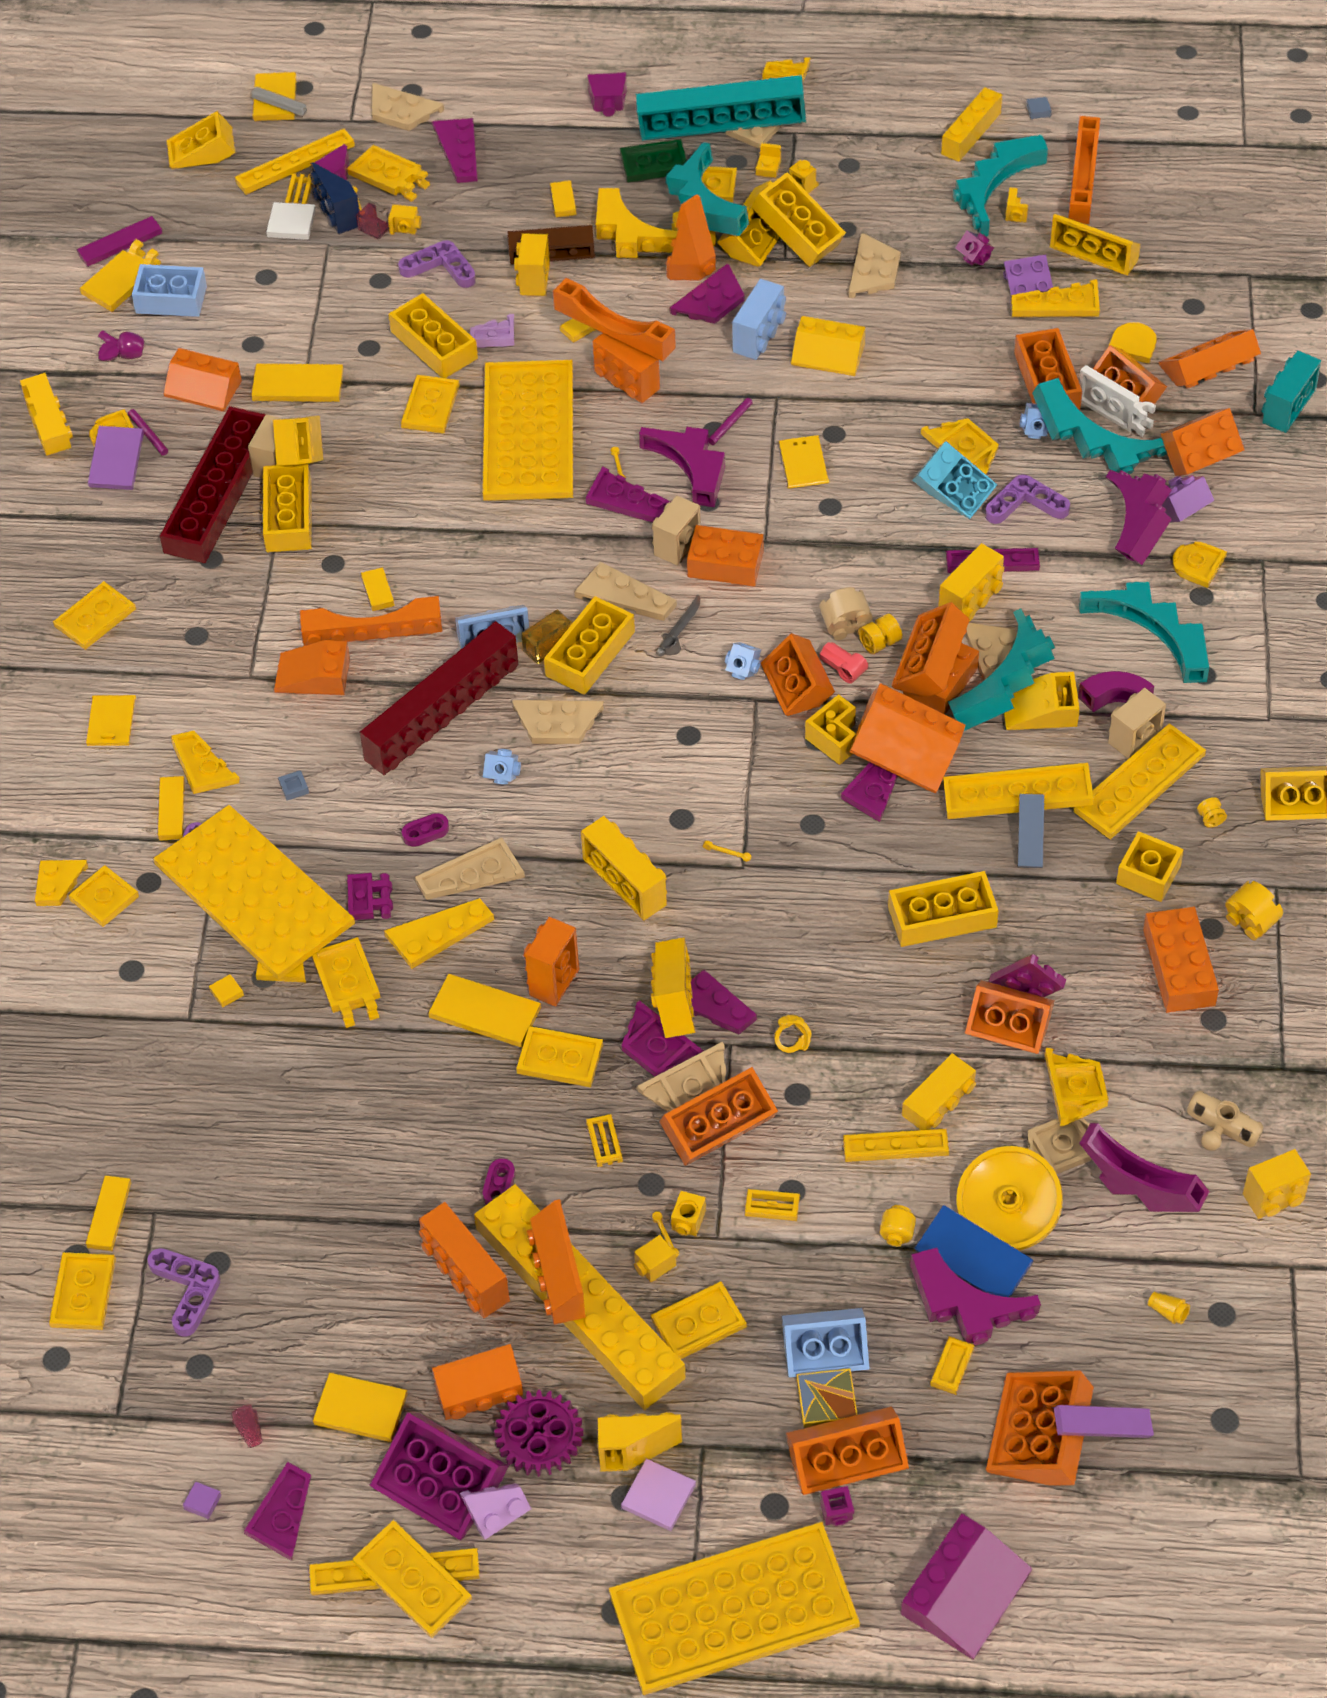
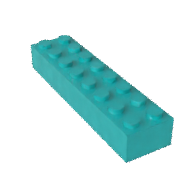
(721, 107)

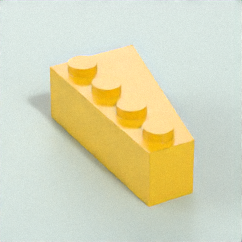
(672, 987)

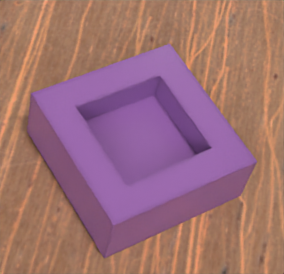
(202, 1500)

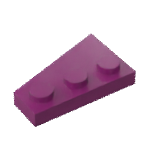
(719, 1004)

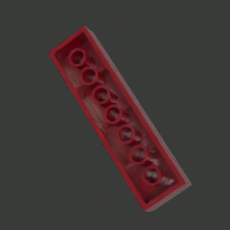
(212, 488)
(439, 698)

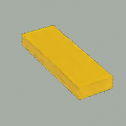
(171, 808)
(108, 1213)

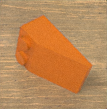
(314, 669)

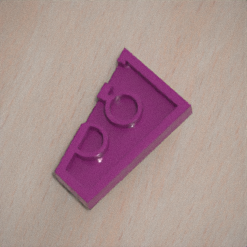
(870, 790)
(281, 1512)

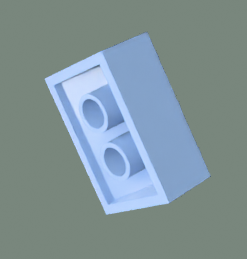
(512, 618)
(825, 1341)

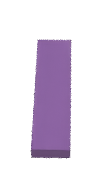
(1103, 1421)

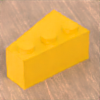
(45, 414)

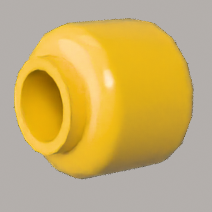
(897, 1225)

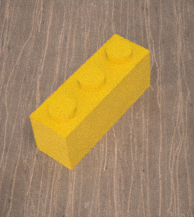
(939, 1093)

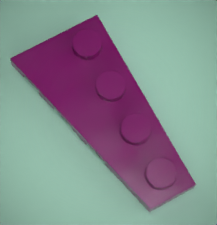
(459, 147)
(620, 496)

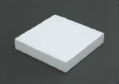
(291, 220)

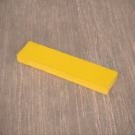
(895, 1145)

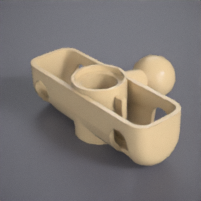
(1230, 1127)

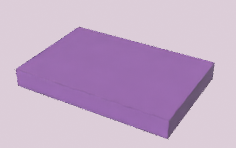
(115, 457)

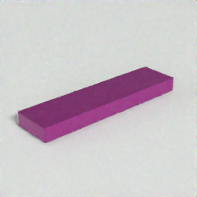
(118, 241)
(1014, 559)

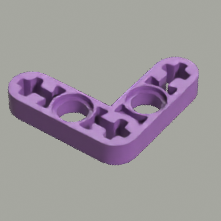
(446, 254)
(1023, 494)
(195, 1285)

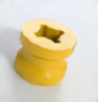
(1212, 812)

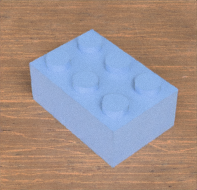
(169, 290)
(758, 319)

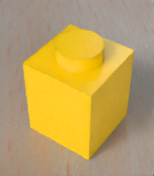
(654, 1259)

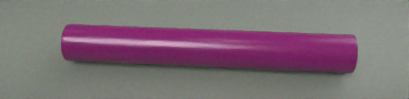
(727, 424)
(152, 437)

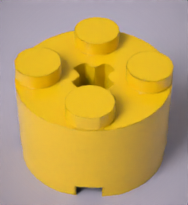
(1253, 909)

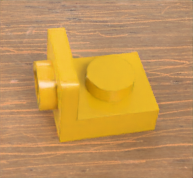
(769, 160)
(1015, 211)

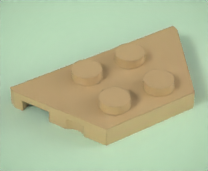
(401, 108)
(874, 267)
(993, 645)
(557, 720)
(686, 1079)
(1060, 1143)

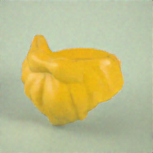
(803, 1041)

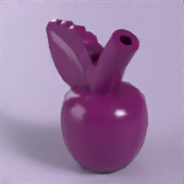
(127, 346)

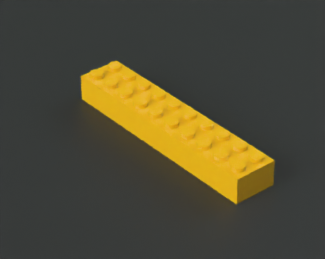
(611, 1326)

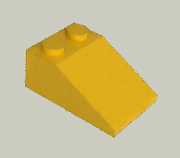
(202, 143)

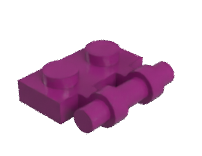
(360, 896)

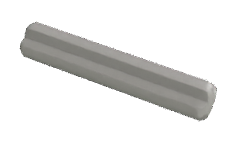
(279, 101)

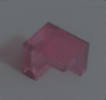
(369, 223)

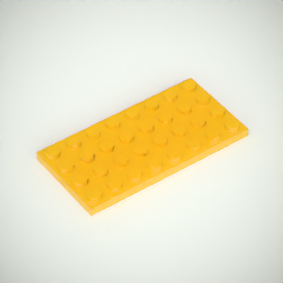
(528, 430)
(254, 891)
(733, 1608)

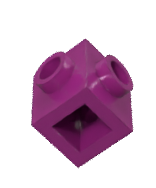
(975, 248)

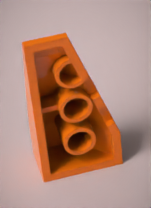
(693, 248)

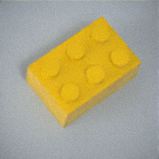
(973, 581)

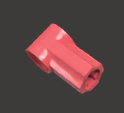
(848, 665)

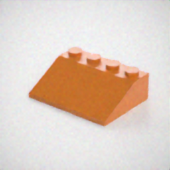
(907, 738)
(1026, 1430)

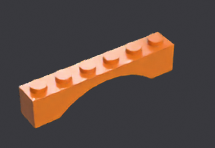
(1084, 169)
(578, 303)
(415, 618)

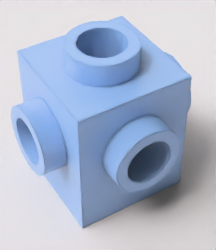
(1032, 422)
(743, 660)
(493, 766)

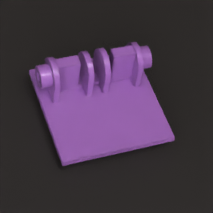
(1028, 274)

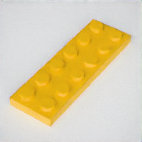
(1140, 780)
(1000, 791)

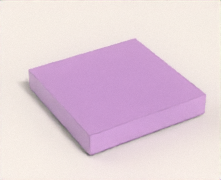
(658, 1494)

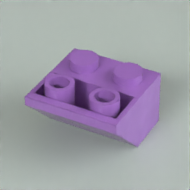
(1186, 497)

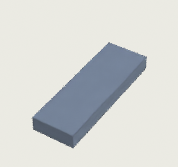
(1031, 831)

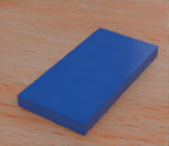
(975, 1253)

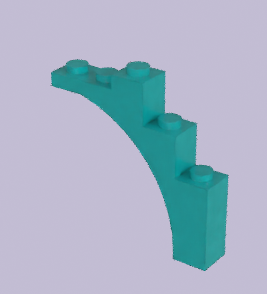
(1005, 160)
(687, 182)
(1066, 420)
(1161, 619)
(995, 693)

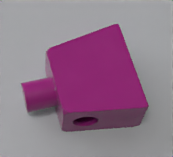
(607, 92)

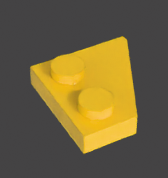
(785, 68)
(56, 880)

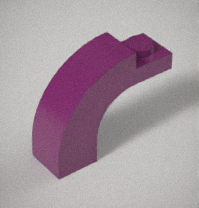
(1111, 688)

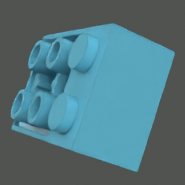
(954, 481)

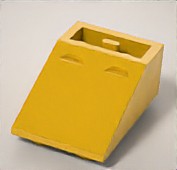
(298, 440)
(1046, 704)
(634, 1438)

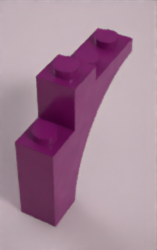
(691, 454)
(1144, 513)
(1131, 1175)
(975, 1310)

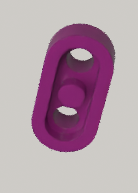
(425, 829)
(495, 1184)

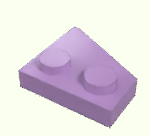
(494, 333)
(495, 1507)

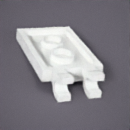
(1114, 401)

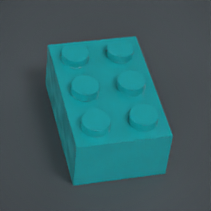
(1290, 391)

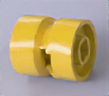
(879, 634)

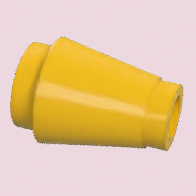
(1170, 1307)

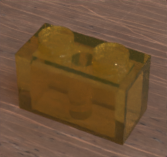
(543, 635)

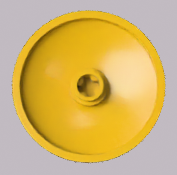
(1011, 1195)

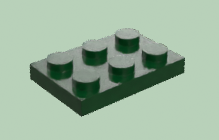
(652, 159)

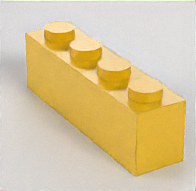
(971, 124)

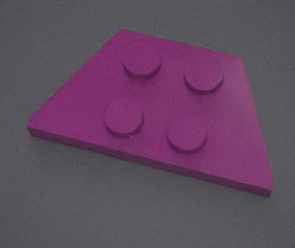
(712, 298)
(1029, 977)
(650, 1048)

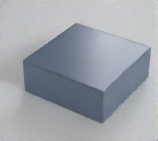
(1038, 108)
(293, 785)

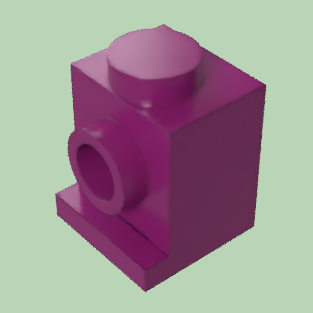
(837, 1511)

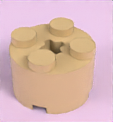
(845, 612)

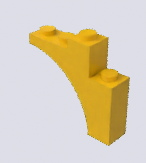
(630, 233)

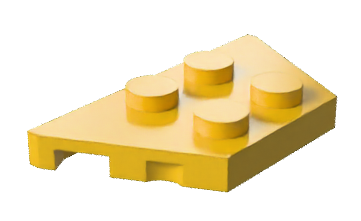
(966, 439)
(1076, 1086)

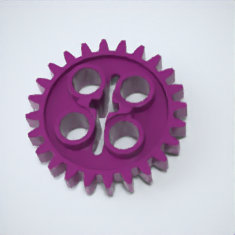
(556, 1446)

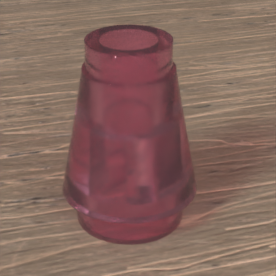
(247, 1424)

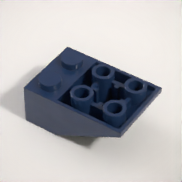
(336, 198)

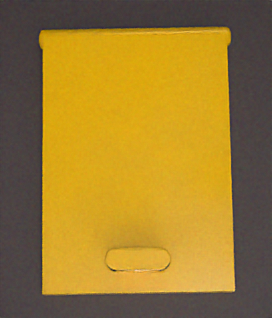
(803, 462)
(110, 718)

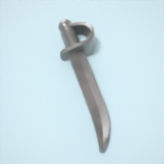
(671, 638)

